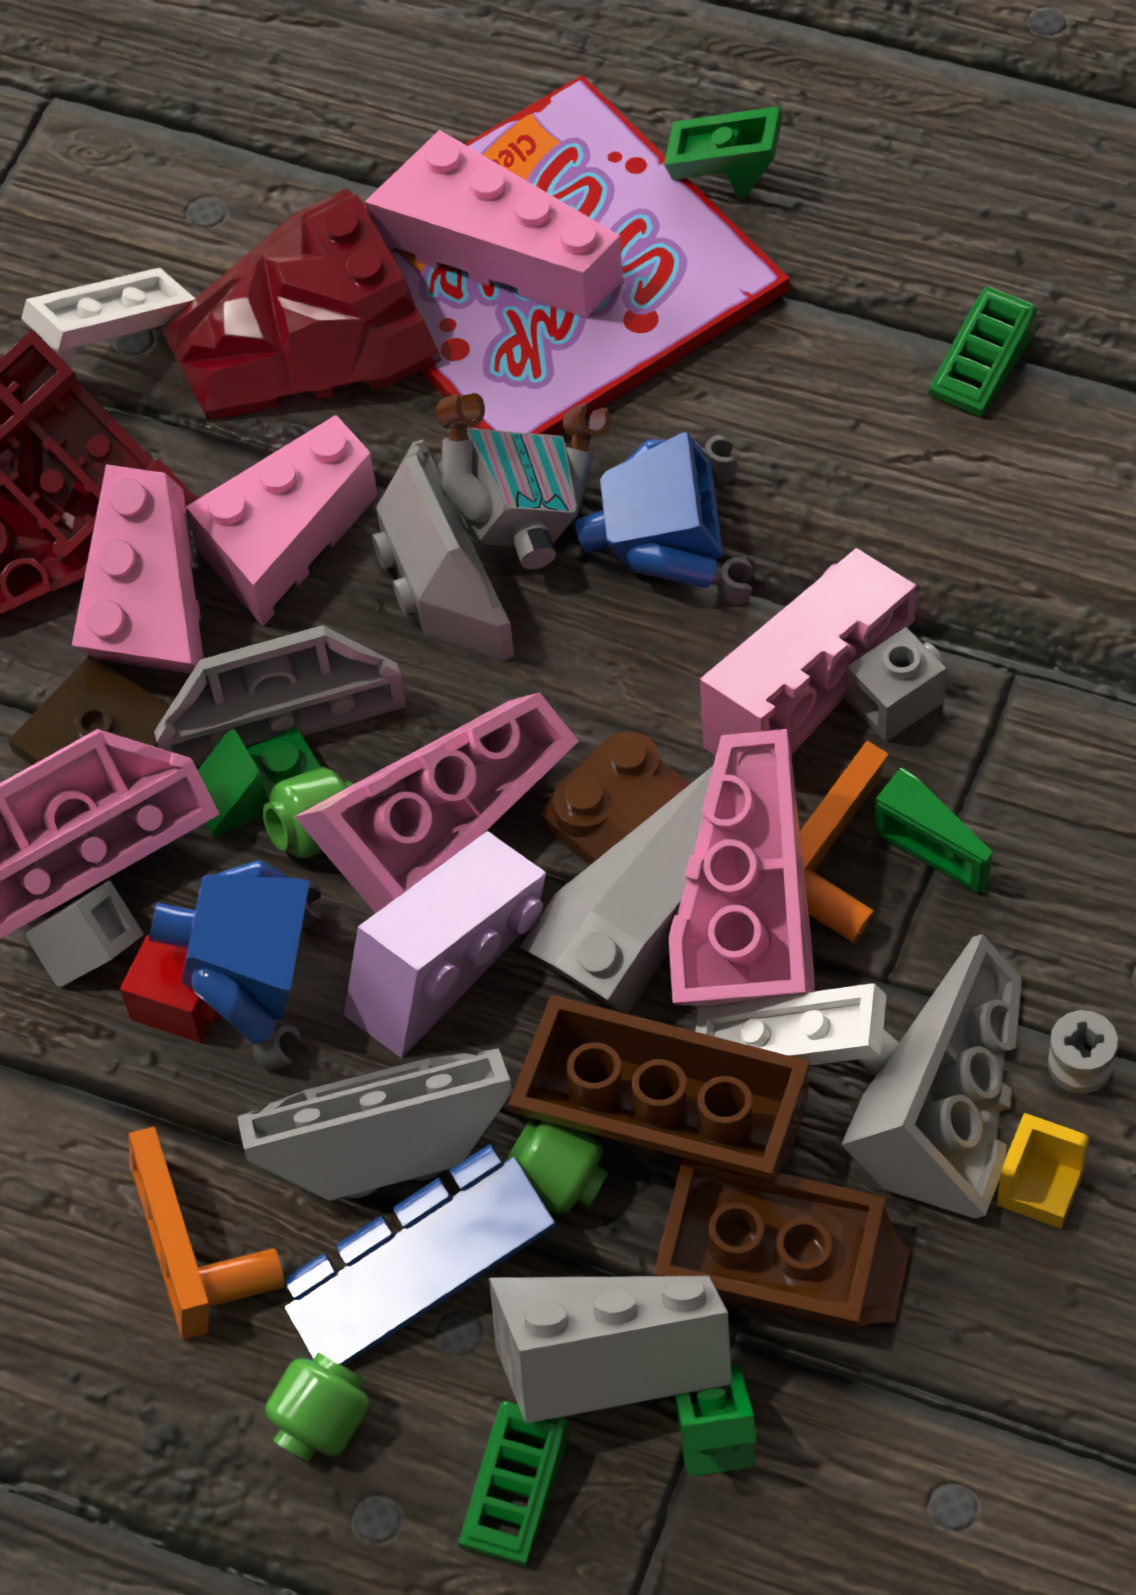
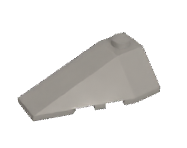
(617, 915)
(938, 1099)

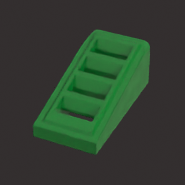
(999, 319)
(925, 828)
(509, 1423)

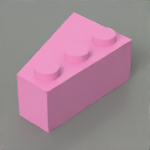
(282, 514)
(139, 576)

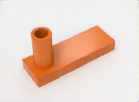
(825, 900)
(189, 1286)

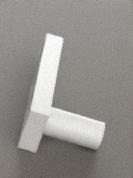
(104, 310)
(809, 1026)

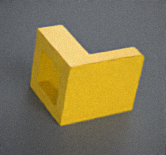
(1042, 1170)

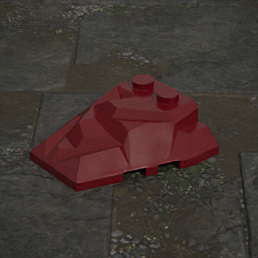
(302, 315)
(52, 471)

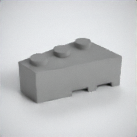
(607, 1340)

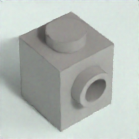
(896, 683)

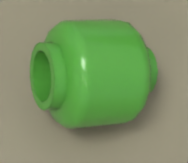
(292, 798)
(560, 1164)
(317, 1407)

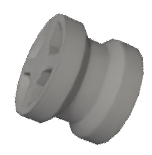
(1071, 1063)

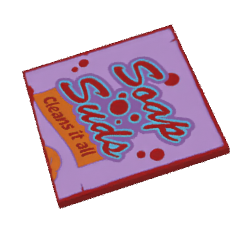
(681, 264)

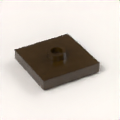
(85, 702)

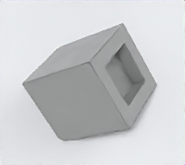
(84, 934)

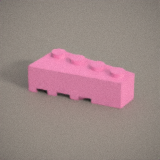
(496, 226)
(799, 660)
(437, 799)

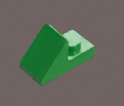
(726, 143)
(244, 778)
(717, 1427)

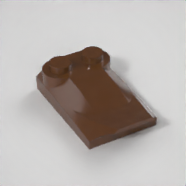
(610, 795)
(785, 1245)

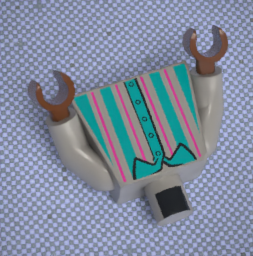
(516, 484)

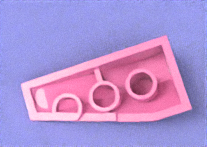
(744, 897)

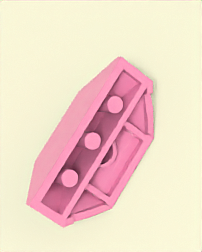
(90, 817)

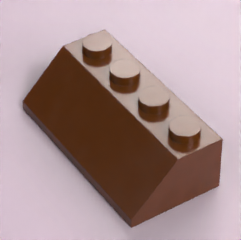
(663, 1088)

